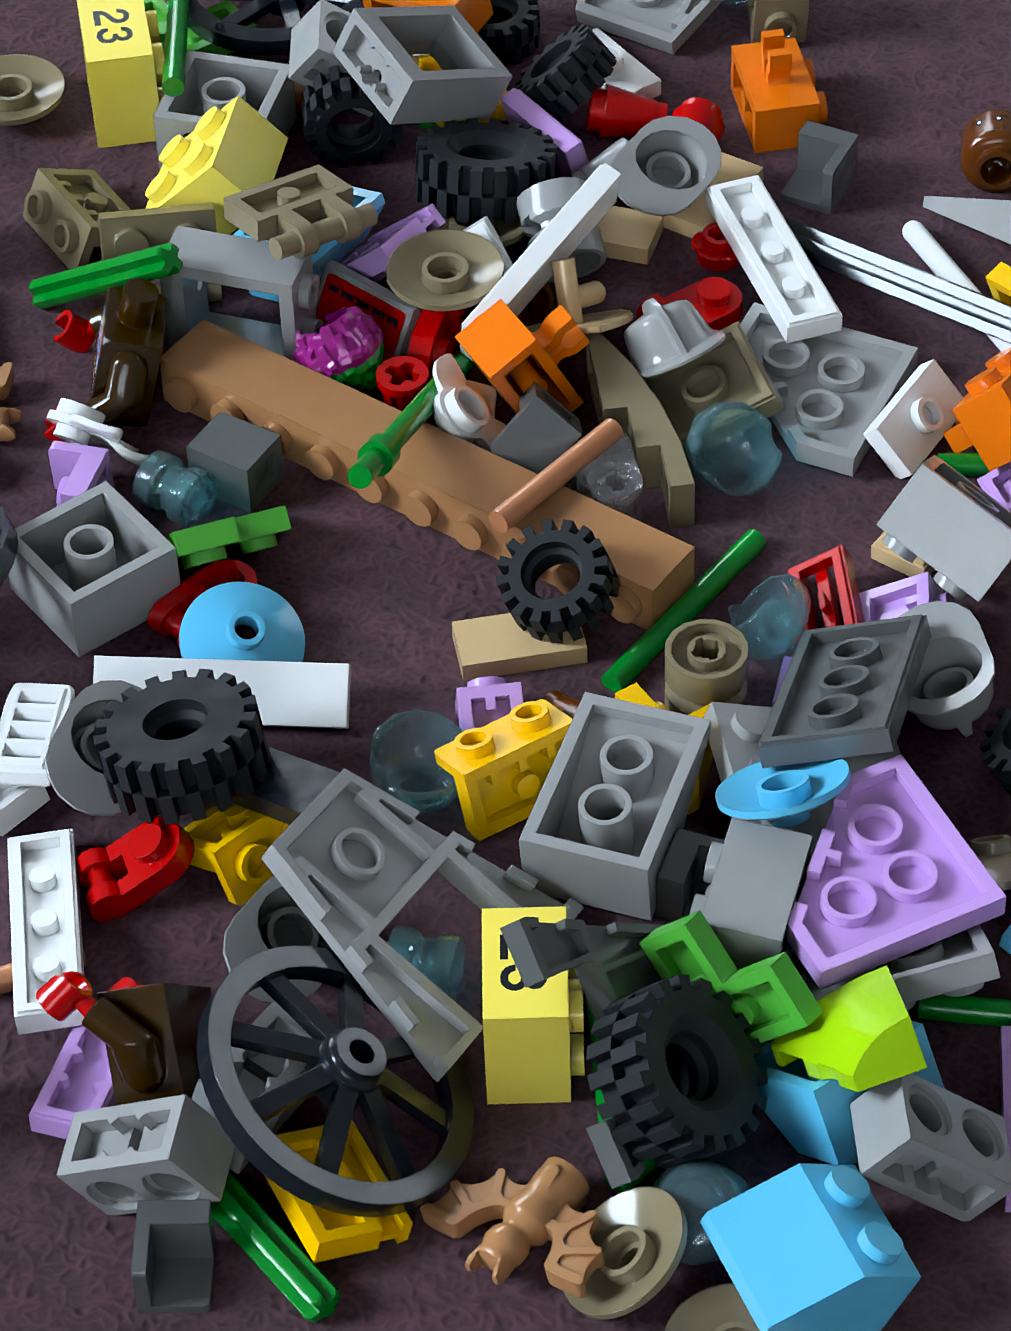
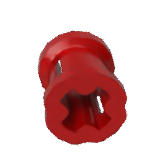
(395, 382)

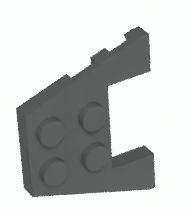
(608, 967)

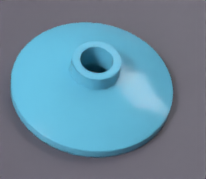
(211, 619)
(782, 792)

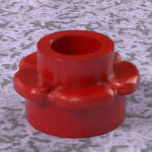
(713, 249)

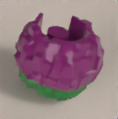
(344, 349)

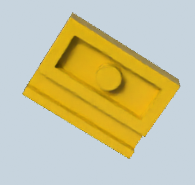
(329, 1233)

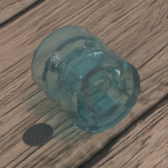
(178, 490)
(437, 958)

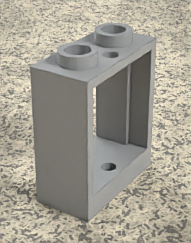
(381, 43)
(243, 265)

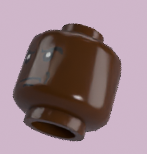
(988, 151)

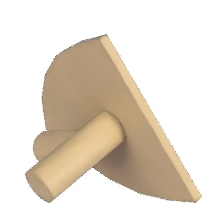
(576, 297)

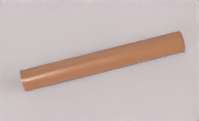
(555, 475)

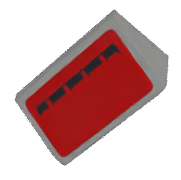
(347, 288)

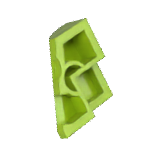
(858, 1037)

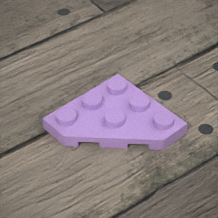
(886, 878)

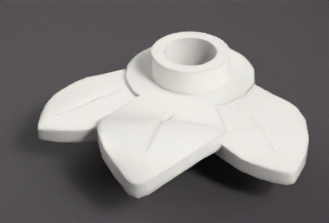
(464, 405)
(80, 423)

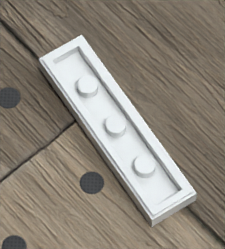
(553, 243)
(773, 259)
(284, 691)
(43, 922)

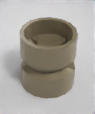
(705, 665)

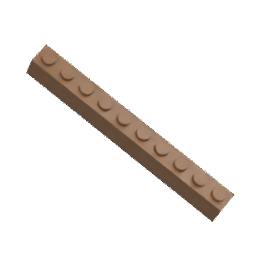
(438, 475)

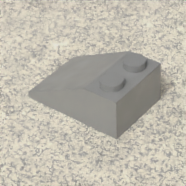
(613, 804)

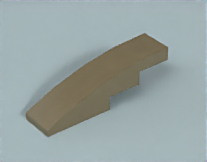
(625, 397)

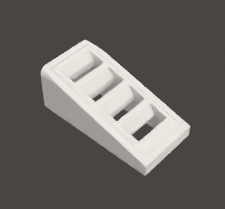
(26, 728)

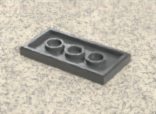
(845, 691)

